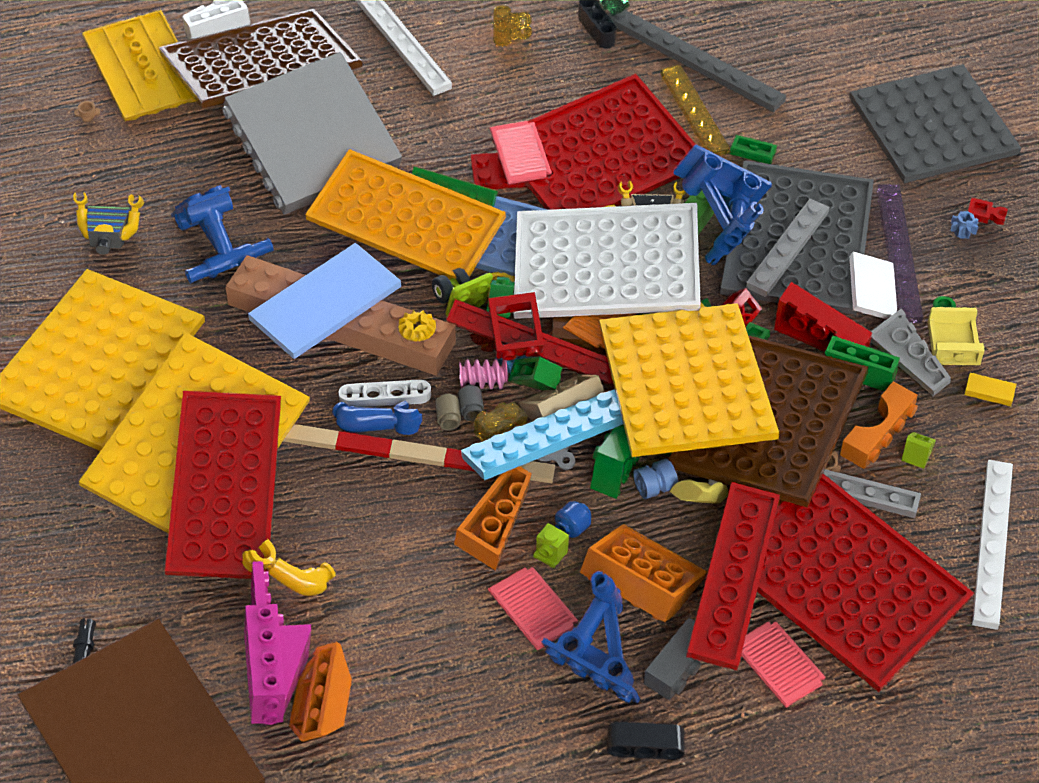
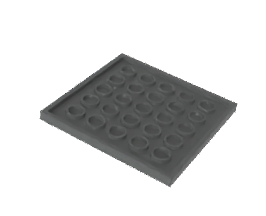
(934, 123)

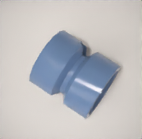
(655, 479)

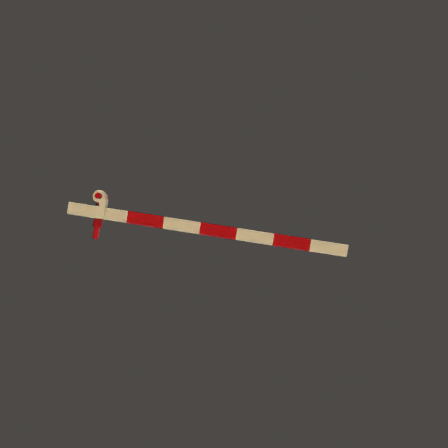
(398, 450)

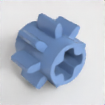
(964, 224)

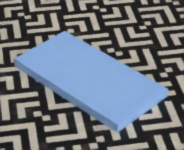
(324, 300)

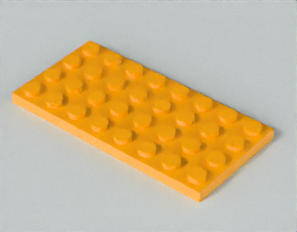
(405, 215)

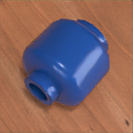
(573, 518)

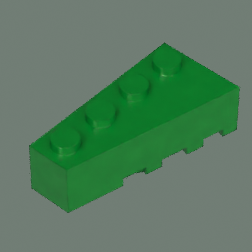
(612, 463)

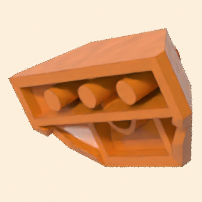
(321, 694)

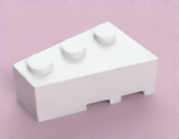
(215, 18)

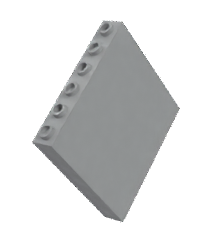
(304, 127)

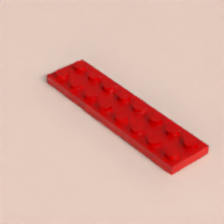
(733, 576)

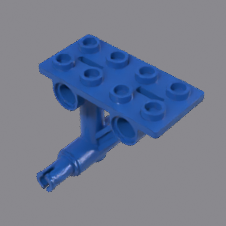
(730, 193)
(208, 212)
(589, 660)

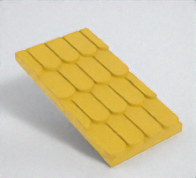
(133, 66)

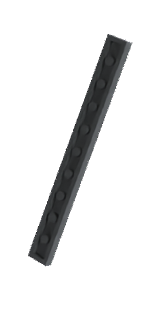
(699, 60)

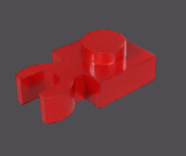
(984, 211)

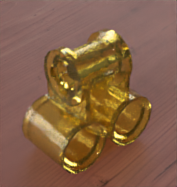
(509, 25)

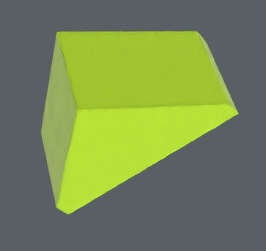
(918, 449)

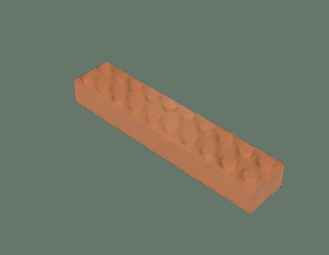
(371, 331)

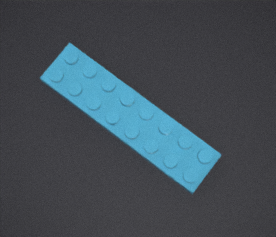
(544, 435)

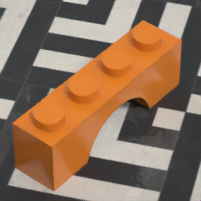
(865, 443)

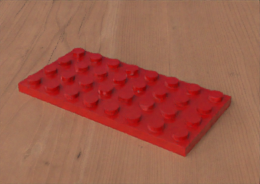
(222, 483)

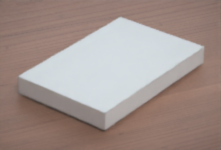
(872, 286)

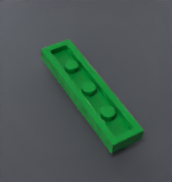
(474, 191)

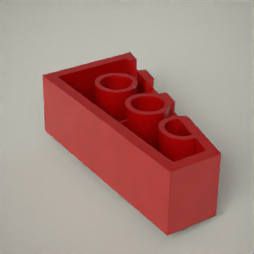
(814, 321)

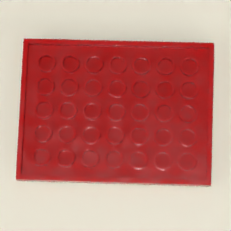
(605, 141)
(856, 583)

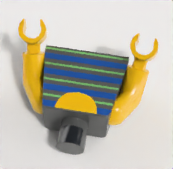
(107, 225)

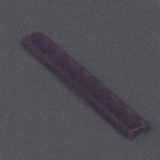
(899, 251)

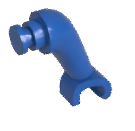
(360, 419)

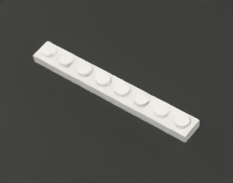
(406, 45)
(992, 545)

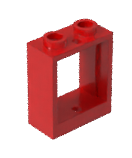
(509, 304)

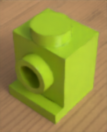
(551, 545)

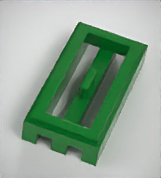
(753, 149)

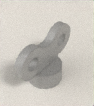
(558, 457)

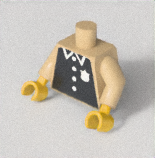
(649, 199)

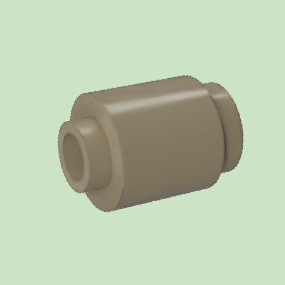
(448, 411)

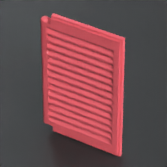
(520, 152)
(533, 606)
(781, 663)

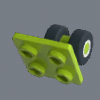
(462, 288)

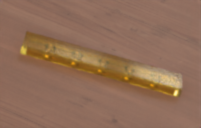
(694, 110)

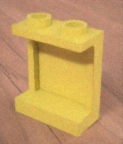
(955, 336)

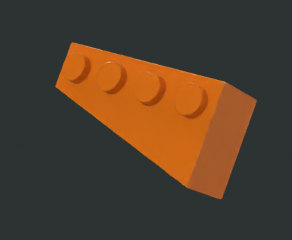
(492, 519)

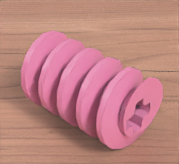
(483, 374)

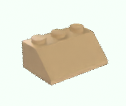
(566, 395)

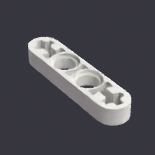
(384, 390)

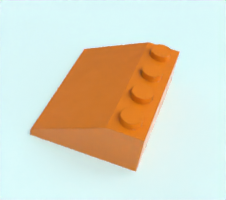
(644, 571)

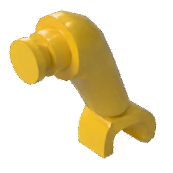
(304, 582)

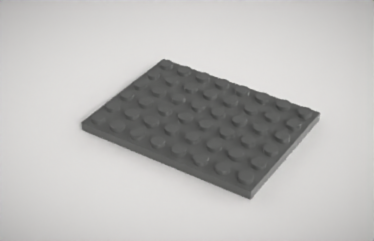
(824, 260)

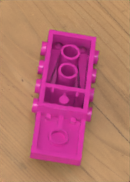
(272, 653)

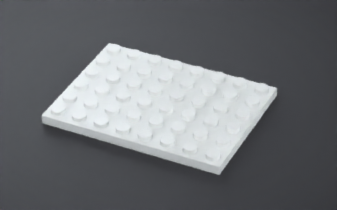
(608, 260)

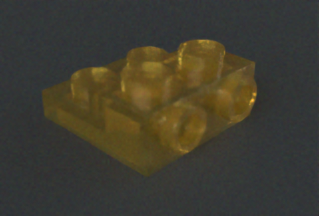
(499, 421)

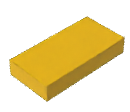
(990, 389)

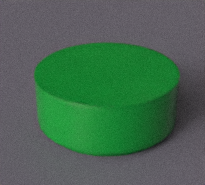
(944, 301)

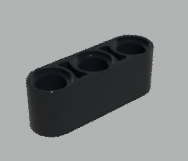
(597, 23)
(646, 740)

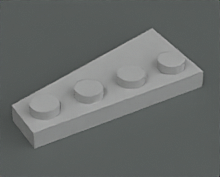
(900, 339)

